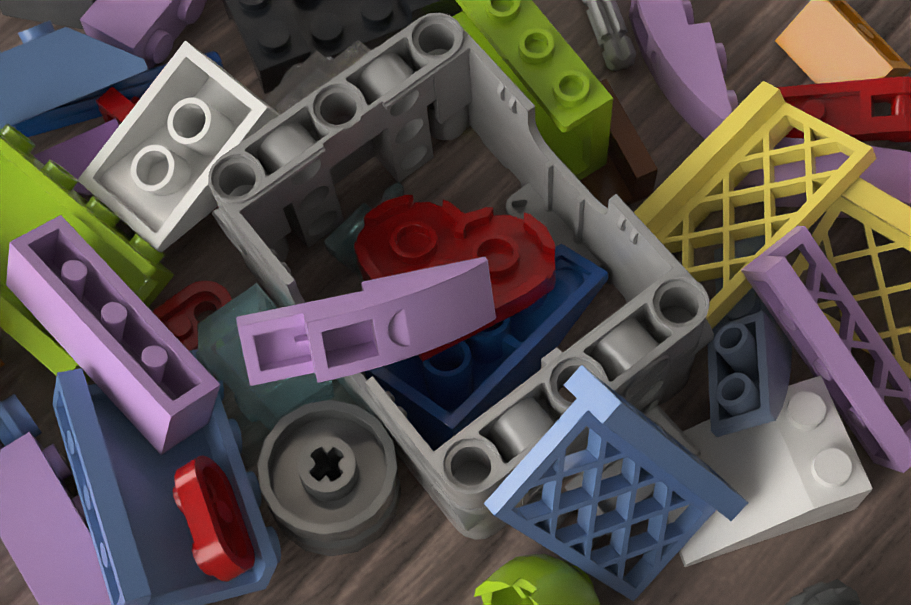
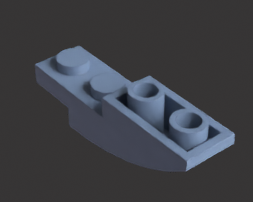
(747, 359)

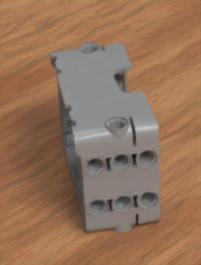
(388, 107)

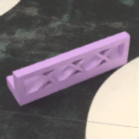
(830, 354)

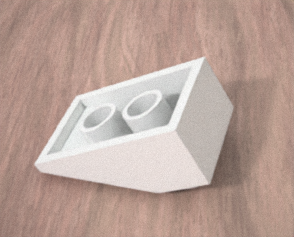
(163, 150)
(784, 469)

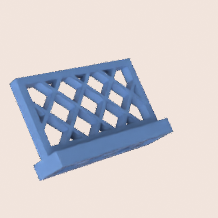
(648, 457)

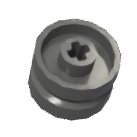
(321, 443)

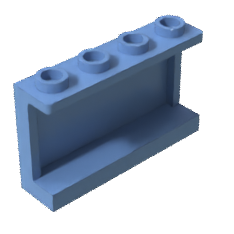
(131, 503)

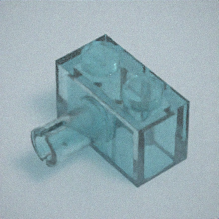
(223, 358)

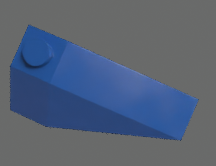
(480, 371)

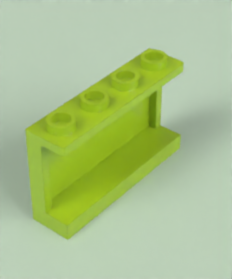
(568, 99)
(39, 193)

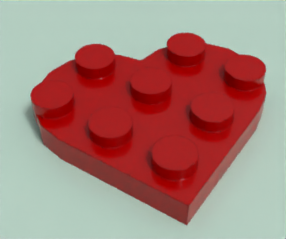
(422, 235)

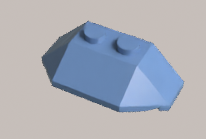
(56, 70)

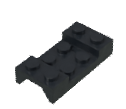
(292, 30)

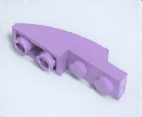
(684, 61)
(368, 328)

